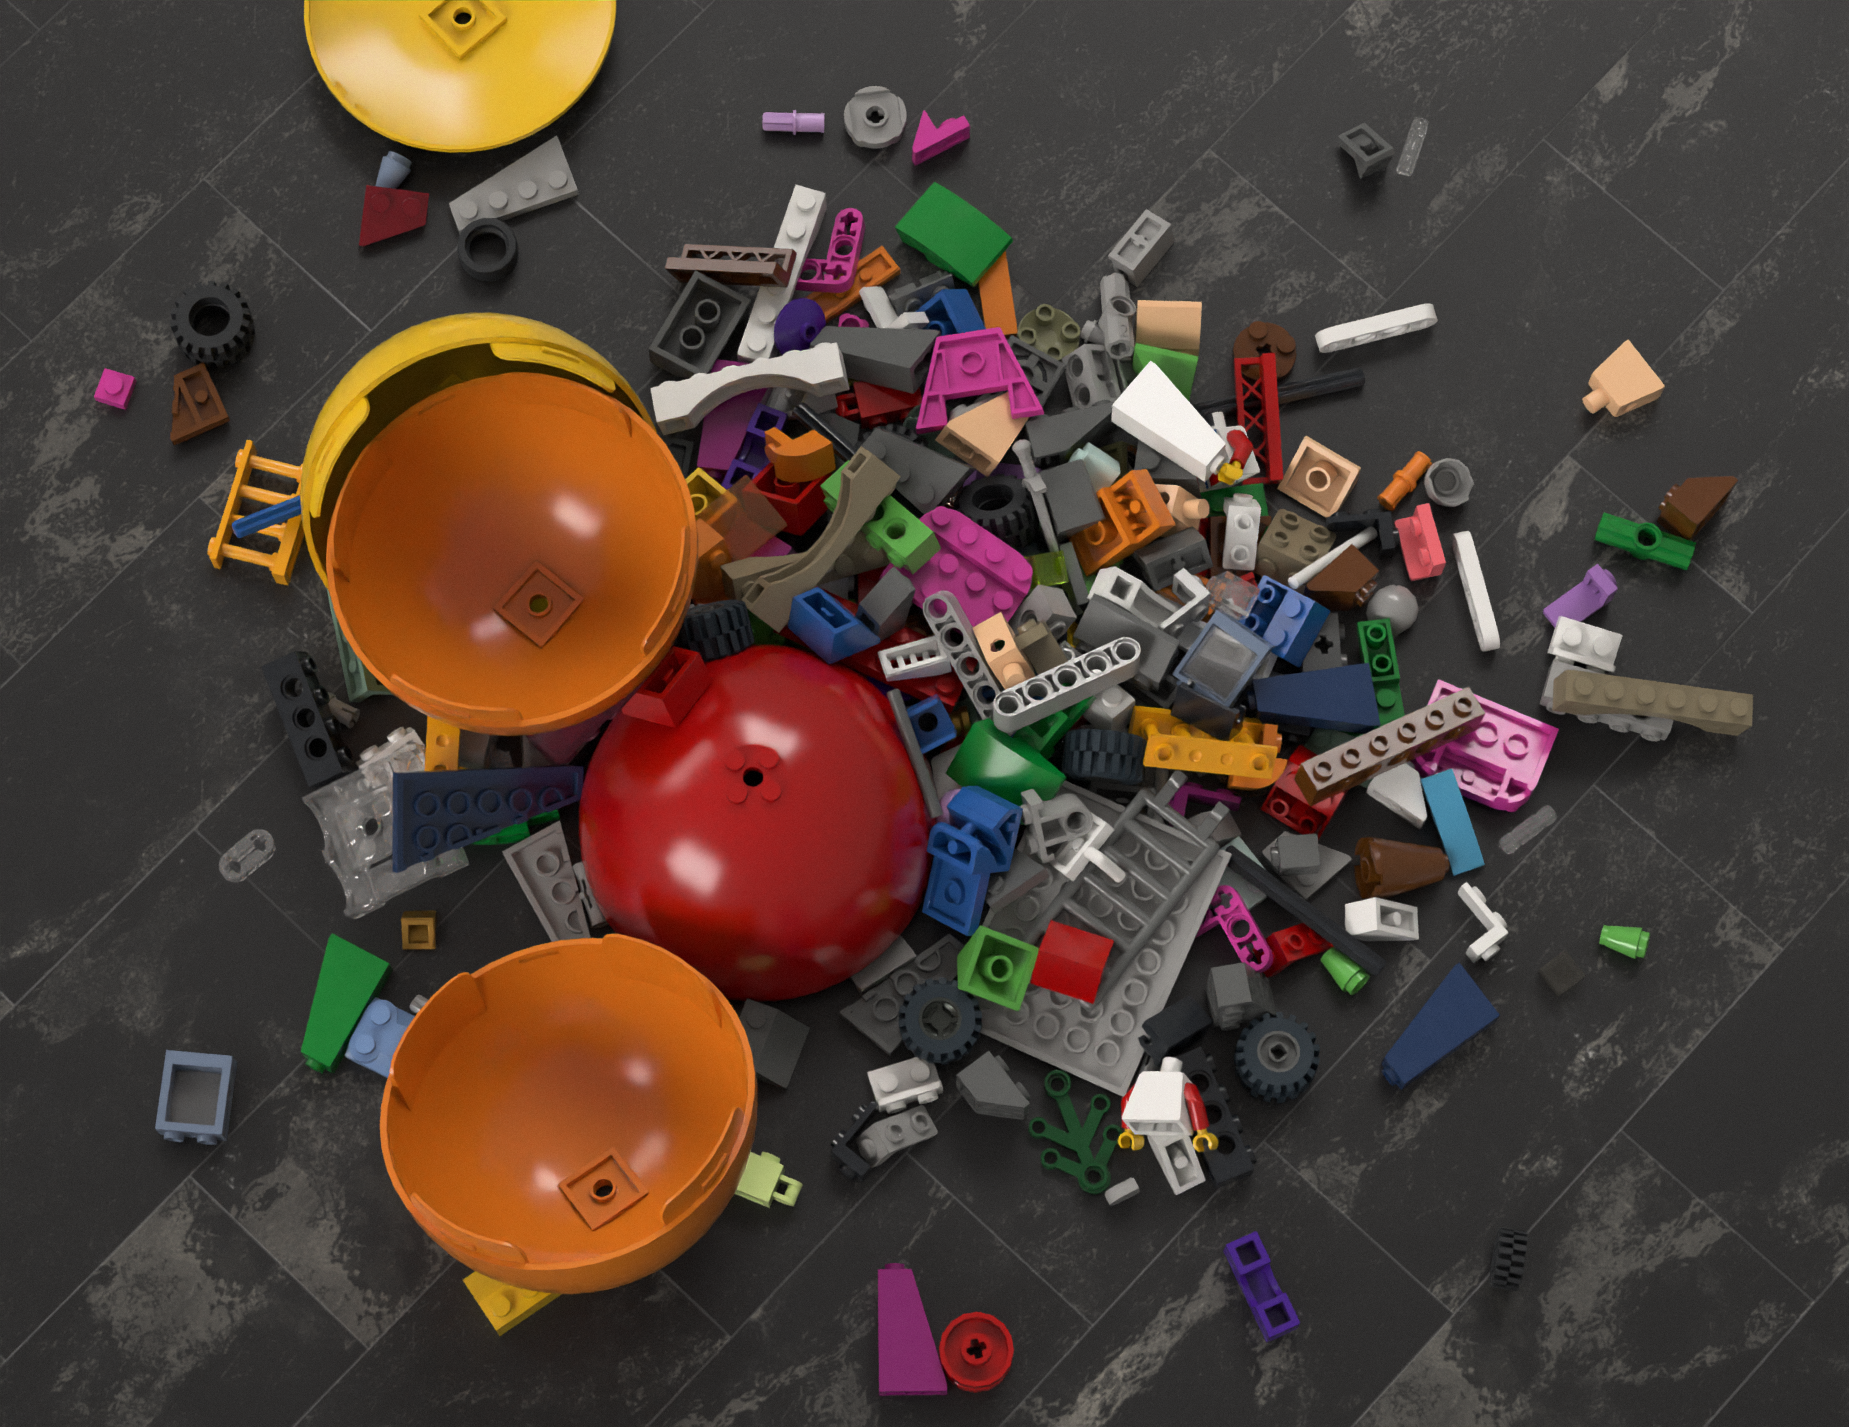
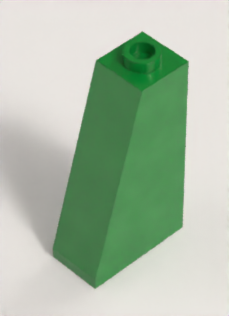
(344, 990)

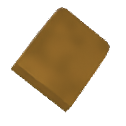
(419, 929)

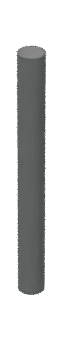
(914, 753)

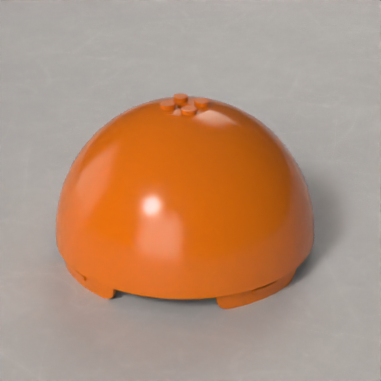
(502, 501)
(563, 1080)

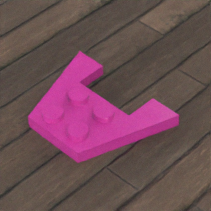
(973, 366)

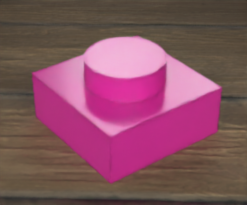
(115, 388)

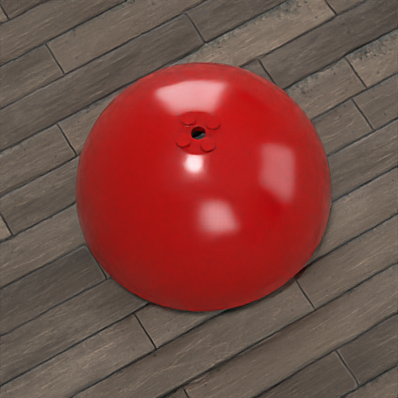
(773, 880)

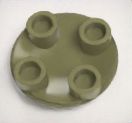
(1050, 331)

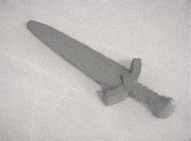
(1035, 484)

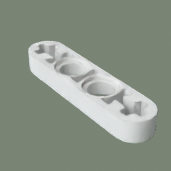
(1376, 328)
(1475, 591)

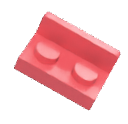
(1420, 544)

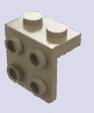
(1291, 546)

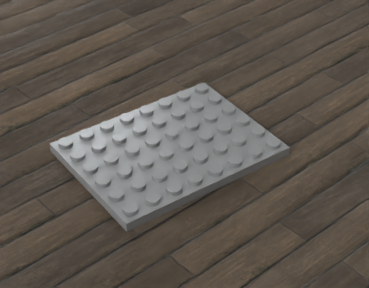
(1104, 1042)

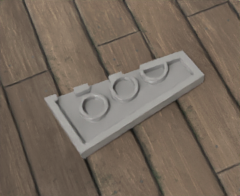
(521, 187)
(549, 883)

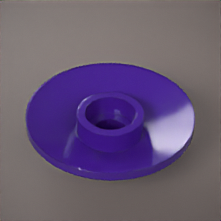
(798, 325)

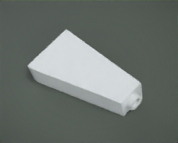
(1168, 423)

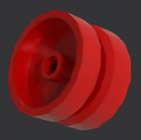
(980, 1332)

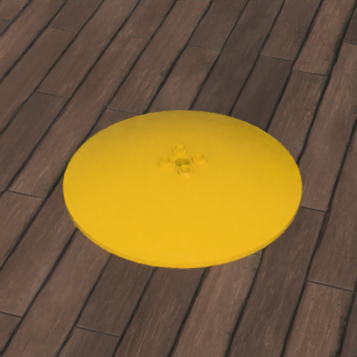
(456, 84)

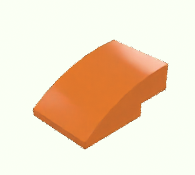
(1133, 519)

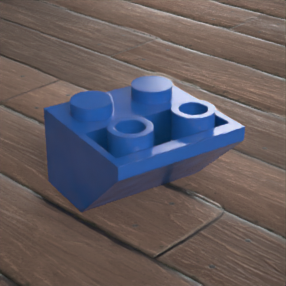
(1285, 620)
(828, 626)

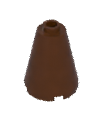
(1396, 867)

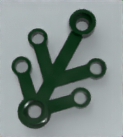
(1078, 1137)

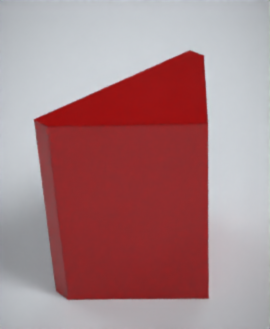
(1071, 961)

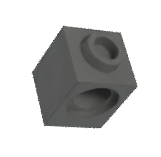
(1296, 855)

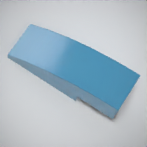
(1452, 822)

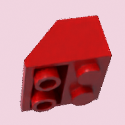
(670, 688)
(1290, 806)

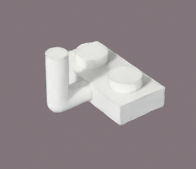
(1077, 852)

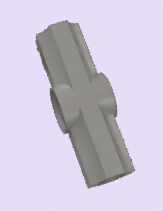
(1117, 316)

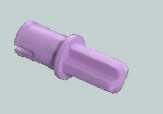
(793, 122)

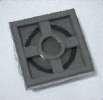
(1036, 367)

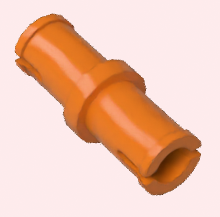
(1404, 481)

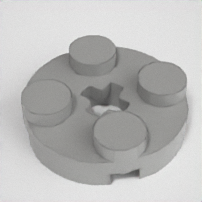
(871, 134)

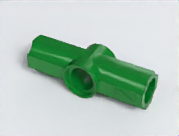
(1664, 548)

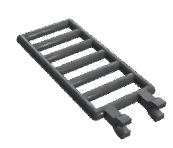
(1169, 898)

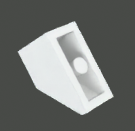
(1401, 793)
(1381, 920)
(1177, 1161)

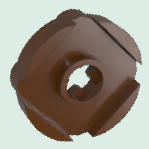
(1268, 336)

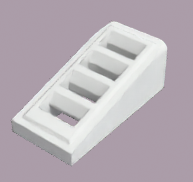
(928, 667)

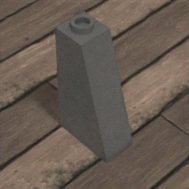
(883, 355)

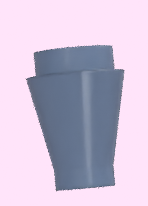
(393, 170)

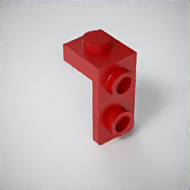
(1292, 945)

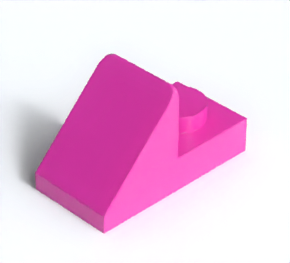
(933, 141)

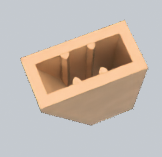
(982, 434)

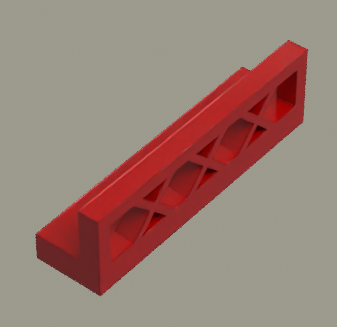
(1269, 414)

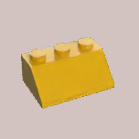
(503, 1303)

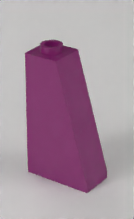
(726, 427)
(905, 1341)

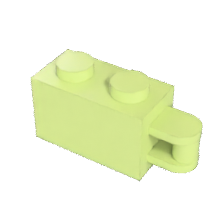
(762, 1180)

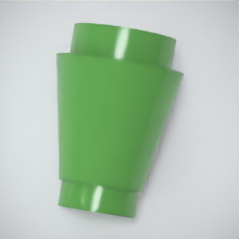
(1626, 940)
(1344, 971)

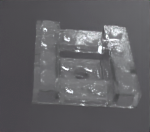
(343, 814)

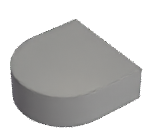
(1122, 1191)

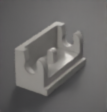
(1142, 247)

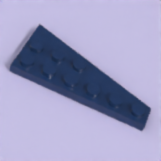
(461, 806)

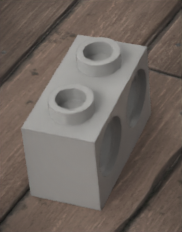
(1091, 376)

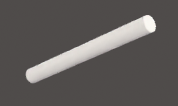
(1316, 567)

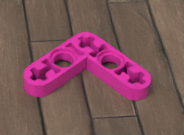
(837, 263)
(1228, 917)

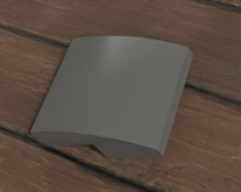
(1076, 586)

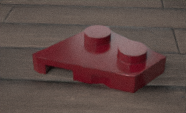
(391, 213)

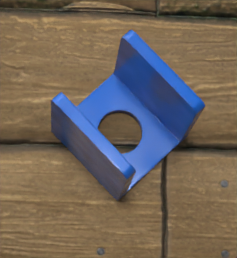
(942, 733)

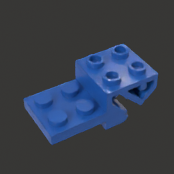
(969, 855)

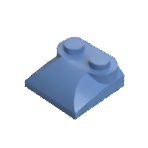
(378, 1036)

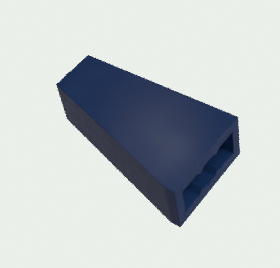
(1318, 699)
(1441, 1027)

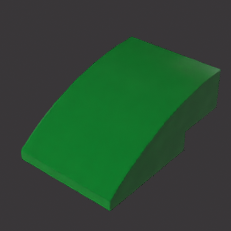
(953, 234)
(1003, 765)

